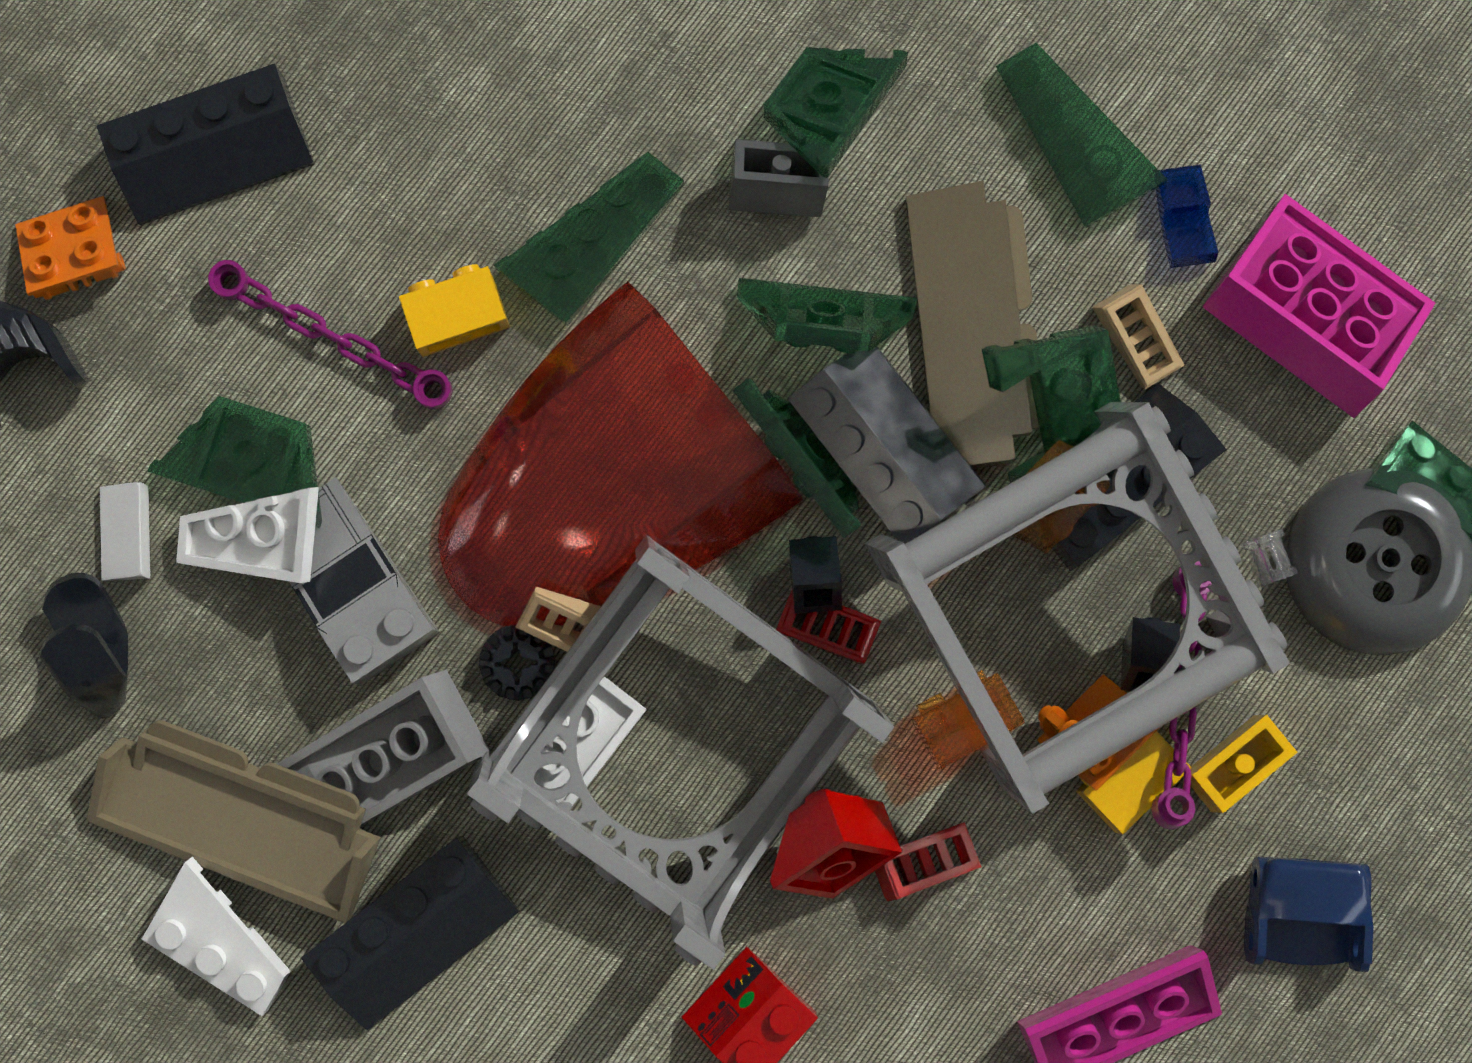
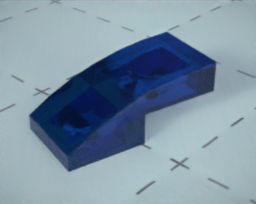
(1185, 217)

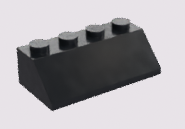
(206, 144)
(887, 443)
(1106, 521)
(411, 933)

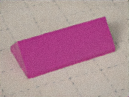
(1126, 1012)

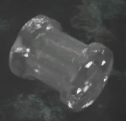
(1283, 565)

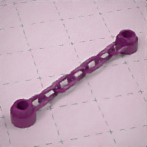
(425, 378)
(1161, 806)

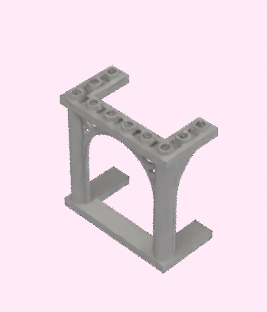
(1244, 642)
(697, 909)

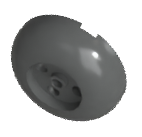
(1339, 594)

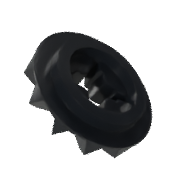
(501, 679)

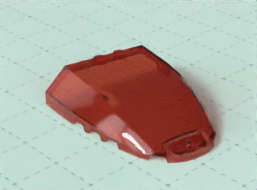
(596, 453)

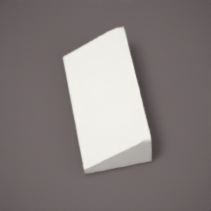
(125, 532)

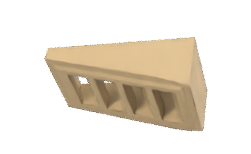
(1153, 327)
(572, 608)

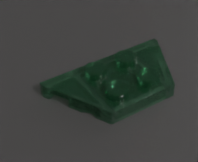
(830, 100)
(825, 315)
(242, 454)
(814, 467)

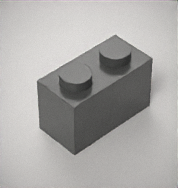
(774, 180)

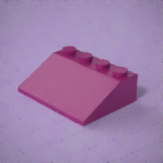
(1320, 306)

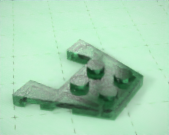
(1068, 378)

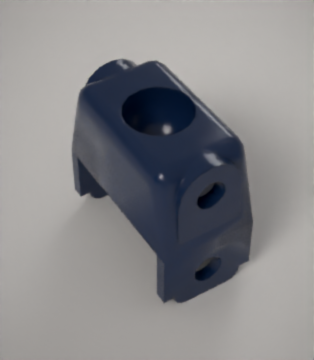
(1309, 913)

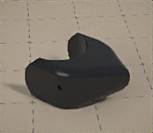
(30, 336)
(88, 644)

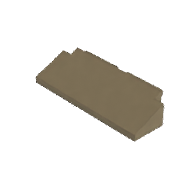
(969, 296)
(236, 818)

